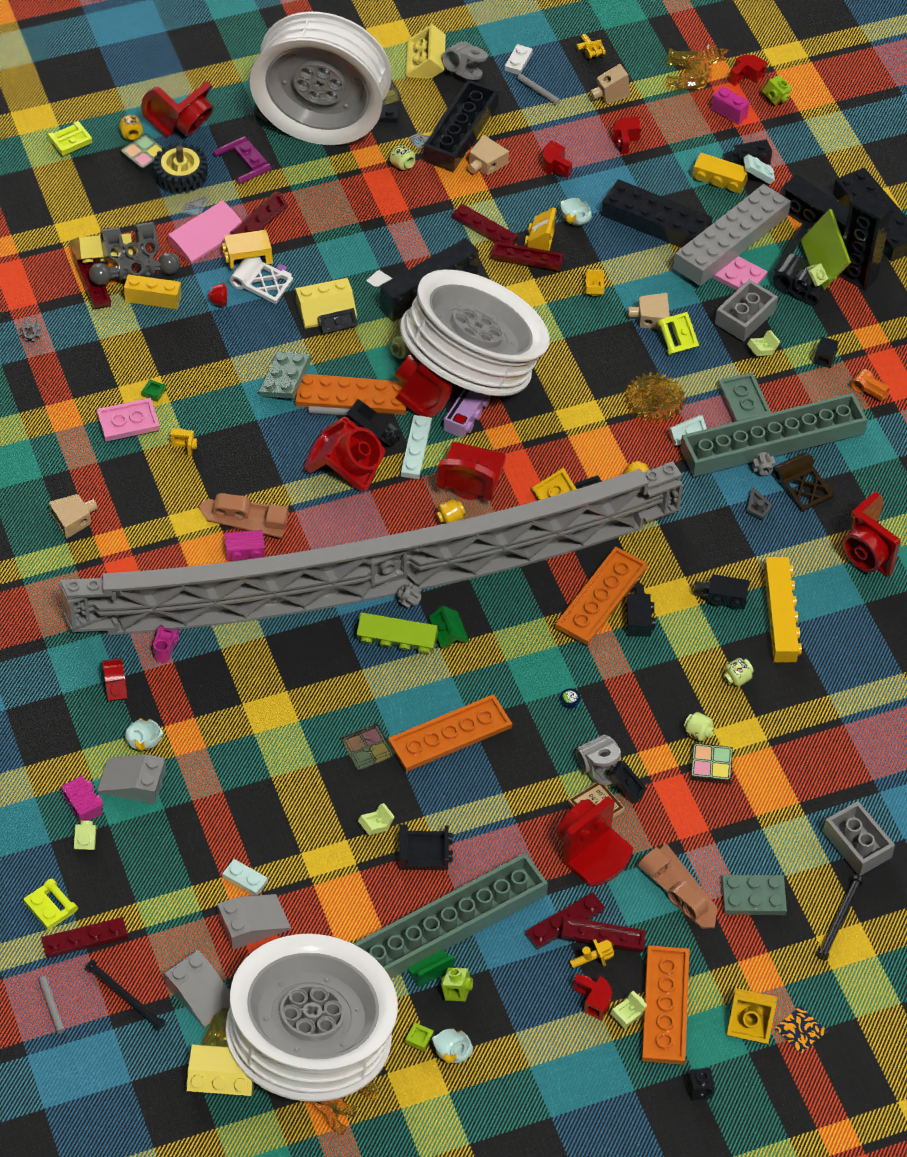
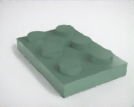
(285, 375)
(743, 396)
(754, 895)

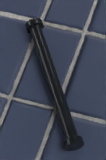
(823, 953)
(92, 967)

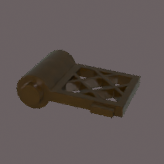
(795, 469)

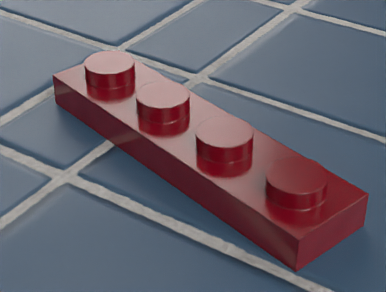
(262, 214)
(483, 225)
(527, 256)
(97, 293)
(551, 928)
(587, 931)
(84, 937)

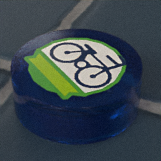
(570, 698)

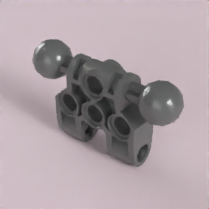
(112, 240)

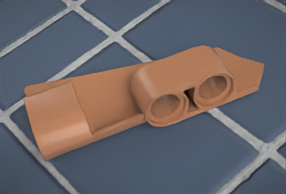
(242, 514)
(682, 888)

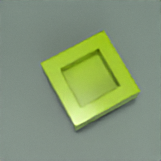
(419, 1037)

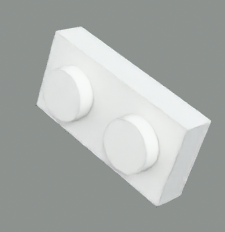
(518, 59)

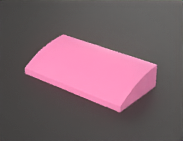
(204, 232)

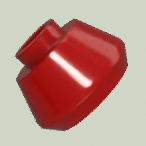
(219, 295)

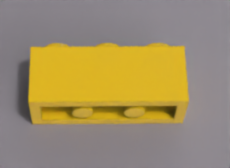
(720, 173)
(152, 291)

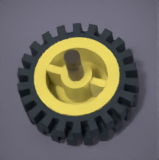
(180, 167)

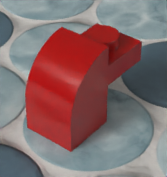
(749, 67)
(626, 130)
(554, 160)
(114, 679)
(598, 995)

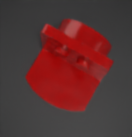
(169, 116)
(423, 389)
(348, 451)
(470, 471)
(869, 543)
(591, 845)

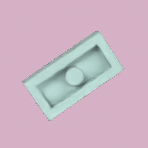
(759, 169)
(692, 425)
(245, 877)

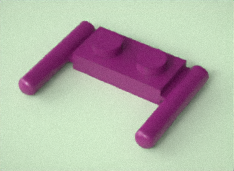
(249, 156)

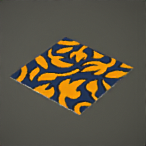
(800, 1029)

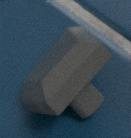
(758, 505)

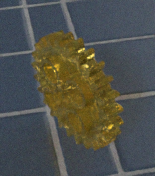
(654, 397)

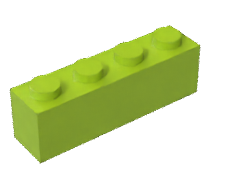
(397, 632)

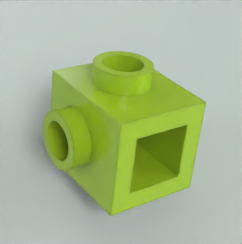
(777, 90)
(456, 984)

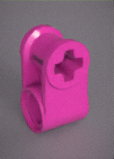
(164, 643)

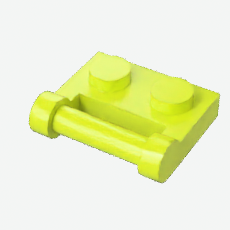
(70, 138)
(683, 332)
(45, 909)

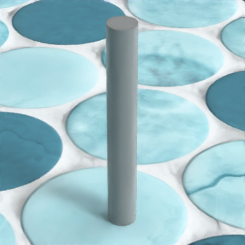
(538, 89)
(328, 410)
(51, 1004)

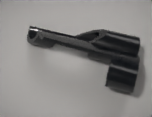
(791, 272)

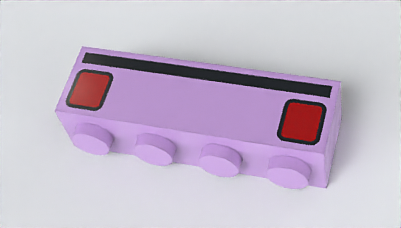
(465, 412)

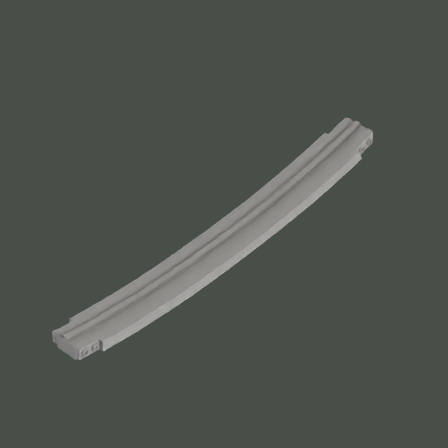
(371, 567)

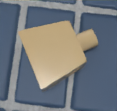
(612, 85)
(487, 156)
(650, 310)
(72, 514)

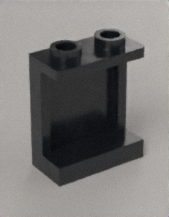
(363, 414)
(424, 849)

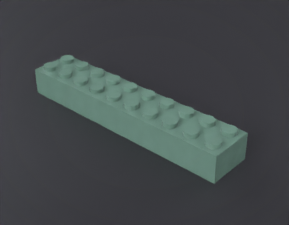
(773, 433)
(456, 915)

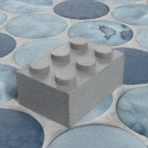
(746, 310)
(858, 838)

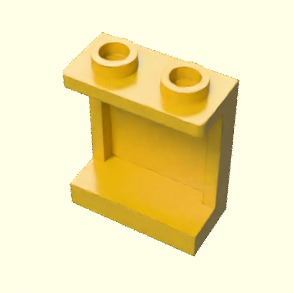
(246, 246)

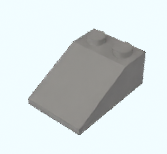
(133, 777)
(252, 919)
(198, 987)

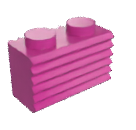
(730, 105)
(244, 545)
(81, 799)

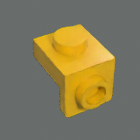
(594, 282)
(184, 438)

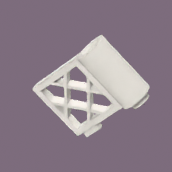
(248, 273)

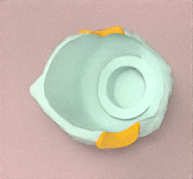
(575, 211)
(143, 734)
(453, 1046)

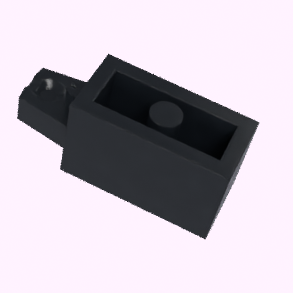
(757, 149)
(724, 591)
(639, 613)

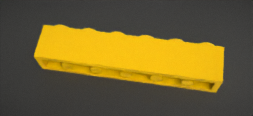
(781, 609)

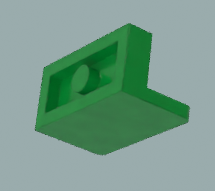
(449, 626)
(431, 968)

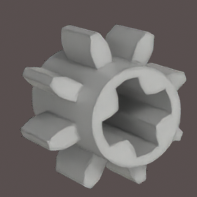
(26, 331)
(763, 463)
(409, 595)

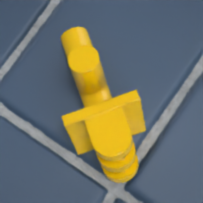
(592, 49)
(603, 951)

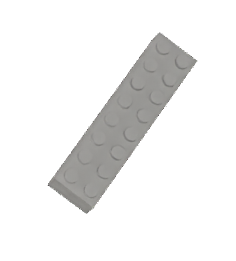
(731, 234)

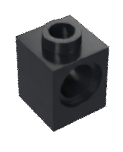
(826, 352)
(701, 1084)

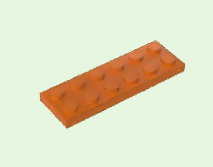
(344, 391)
(601, 595)
(449, 733)
(666, 1005)

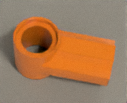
(866, 382)

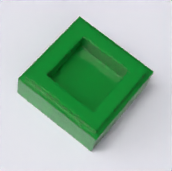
(153, 390)

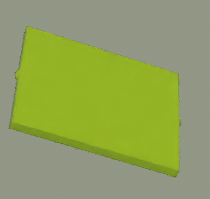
(825, 246)

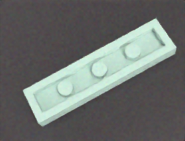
(416, 447)

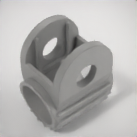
(456, 59)
(598, 757)

